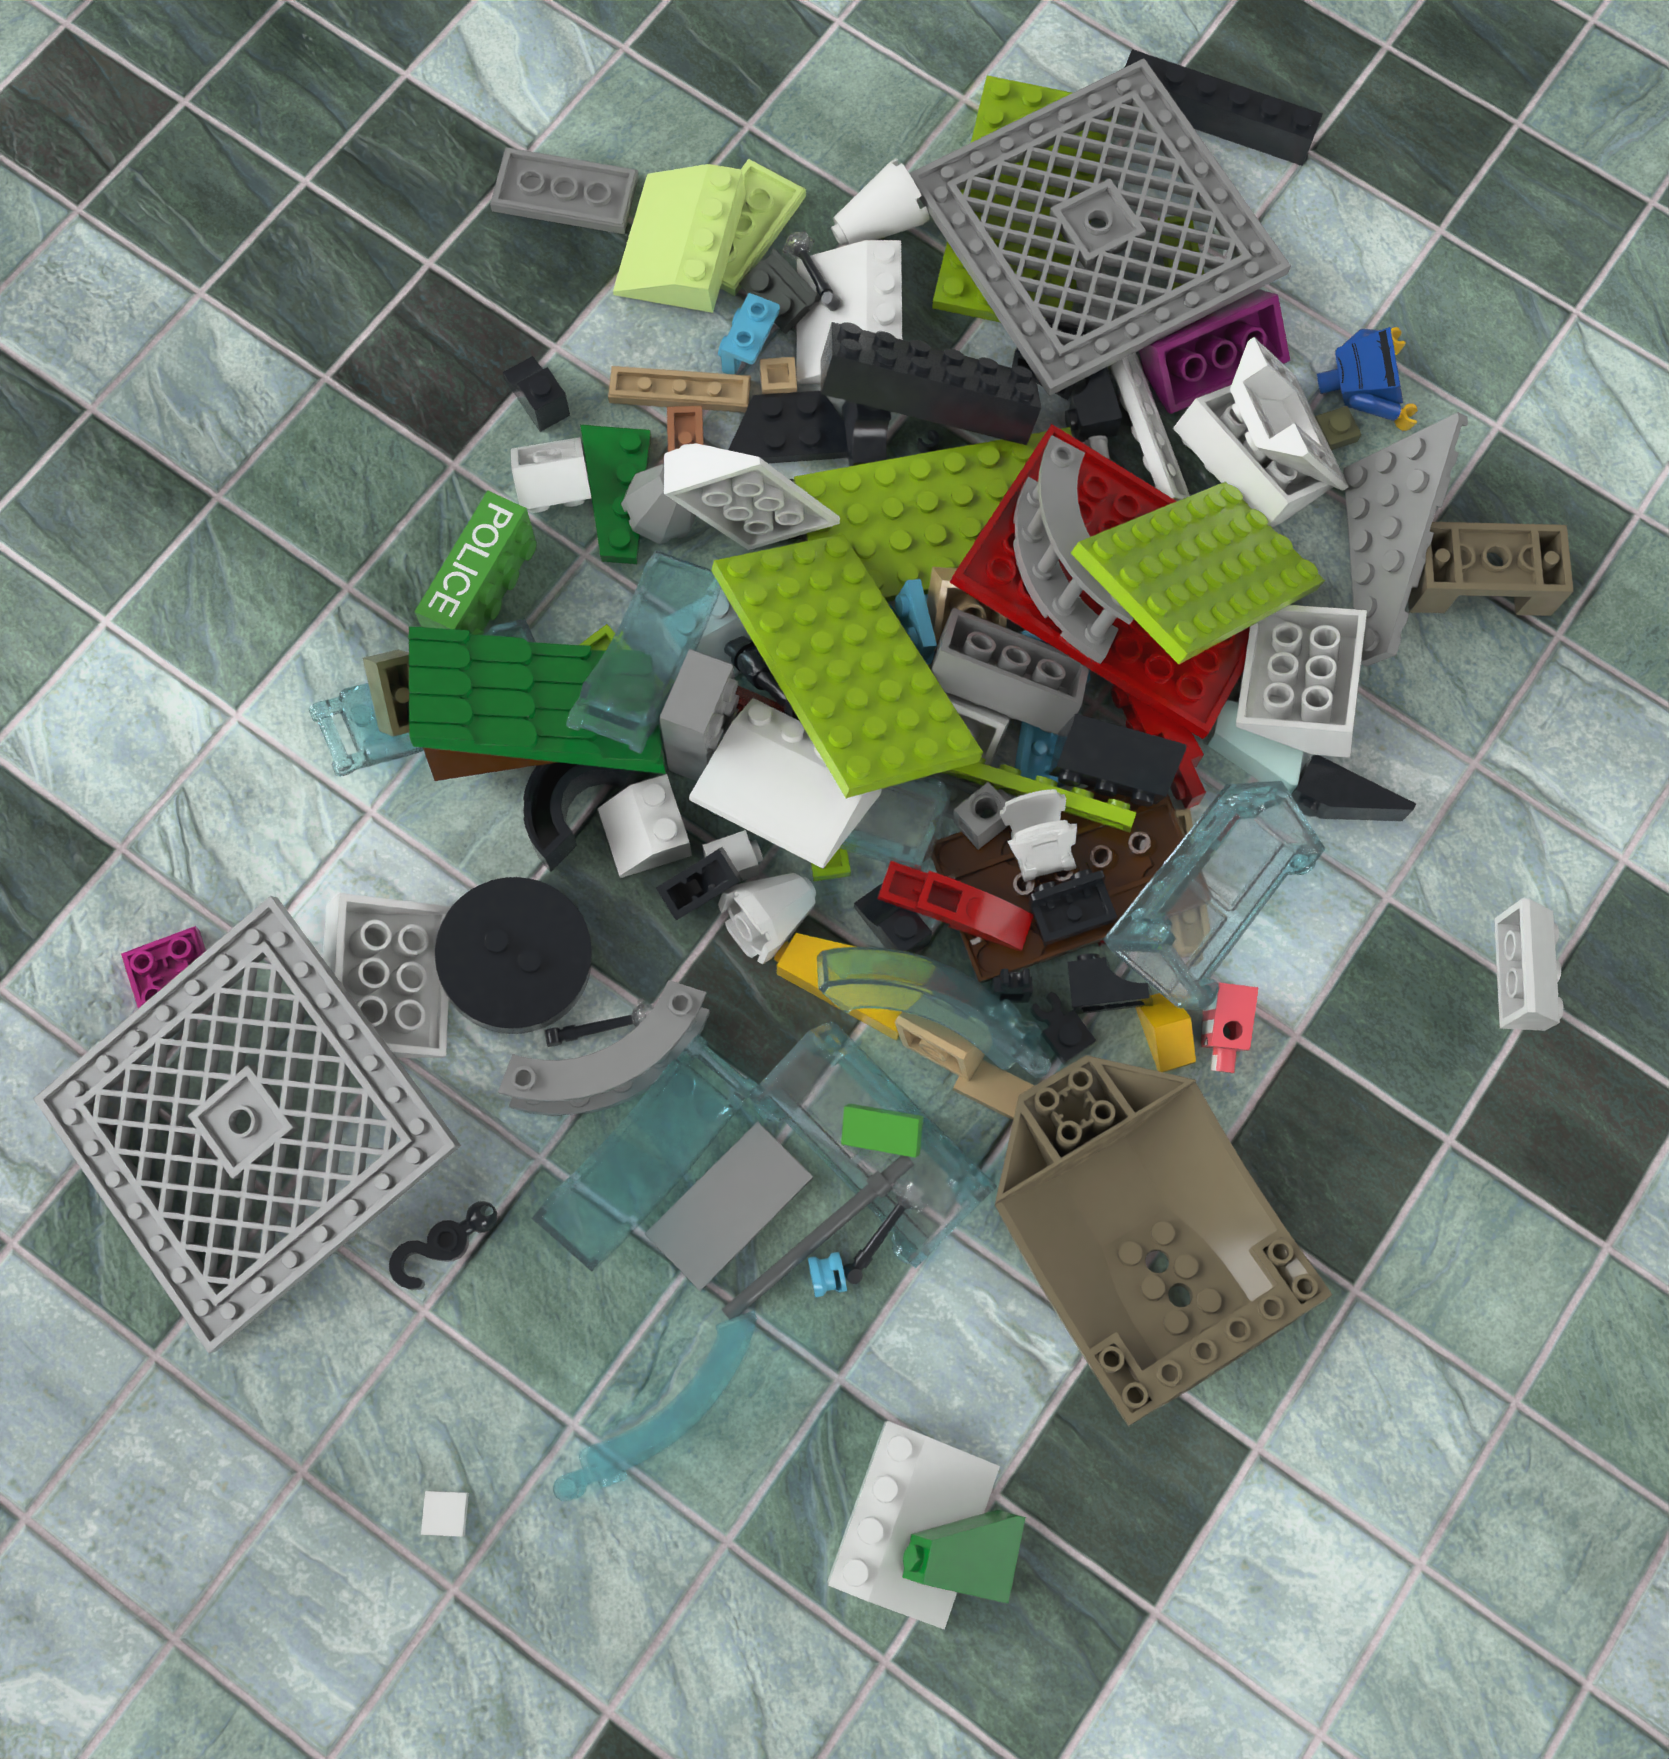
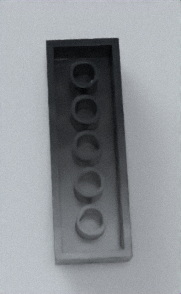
(929, 383)

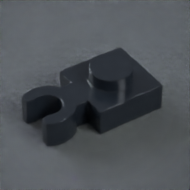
(1013, 986)
(1066, 1033)

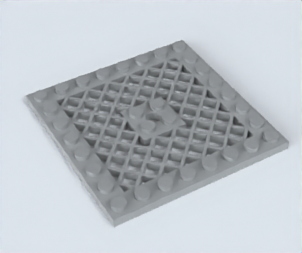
(1129, 94)
(149, 1223)

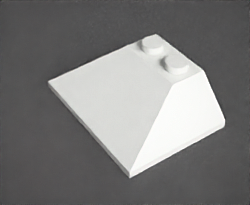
(1281, 417)

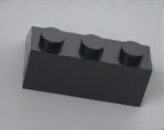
(1115, 760)

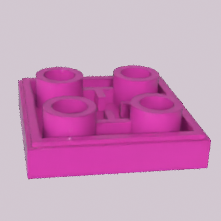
(160, 961)

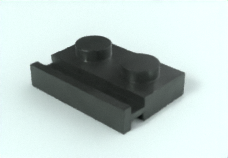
(780, 283)

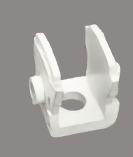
(1038, 835)

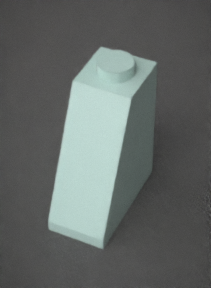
(1253, 753)

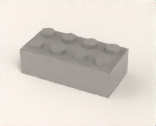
(1008, 672)
(698, 713)

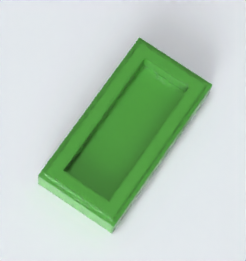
(882, 1130)

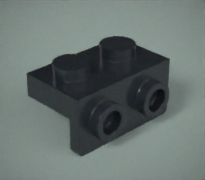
(1071, 906)

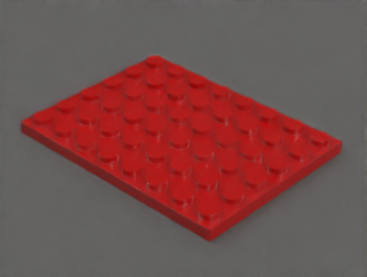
(1135, 662)

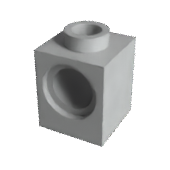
(975, 828)

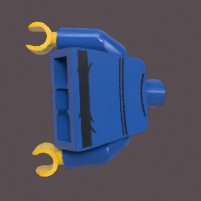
(1370, 376)

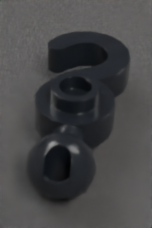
(445, 1243)

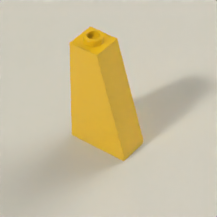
(799, 965)

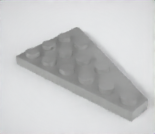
(1389, 526)

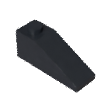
(1338, 793)

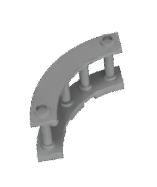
(1048, 530)
(615, 1072)

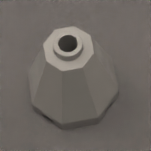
(653, 512)

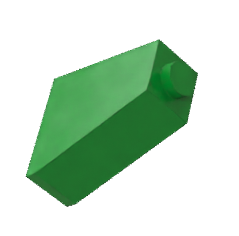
(968, 1555)

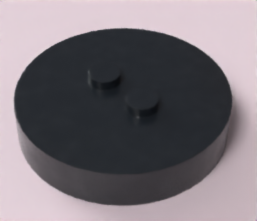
(513, 955)

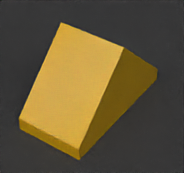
(1167, 1033)

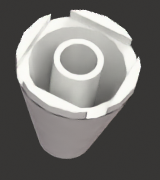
(881, 208)

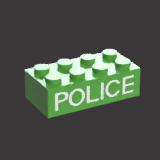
(479, 568)

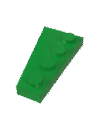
(612, 461)

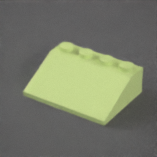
(682, 236)

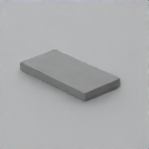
(564, 190)
(728, 1206)

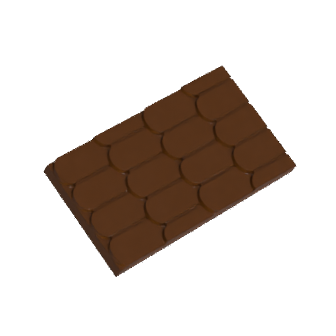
(1124, 857)

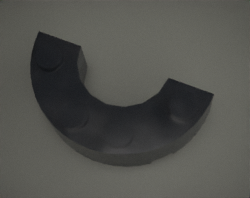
(547, 801)

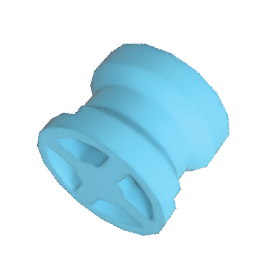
(823, 1275)

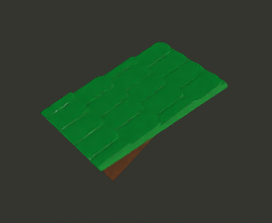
(506, 706)

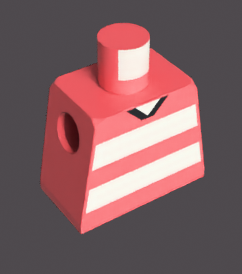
(1236, 1009)

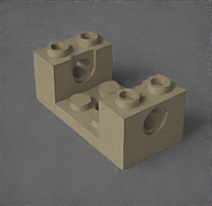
(1533, 568)

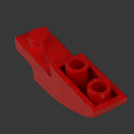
(1145, 719)
(956, 904)

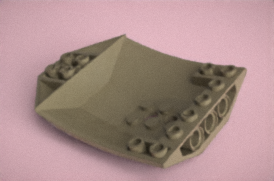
(1132, 1165)

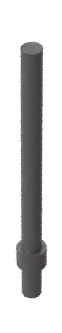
(878, 1185)

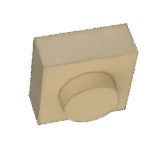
(778, 375)

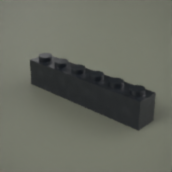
(1237, 111)

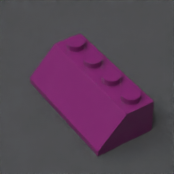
(1209, 351)

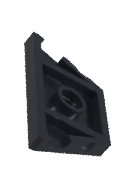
(791, 428)

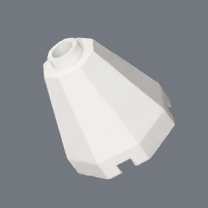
(767, 912)

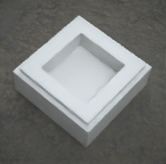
(444, 1513)

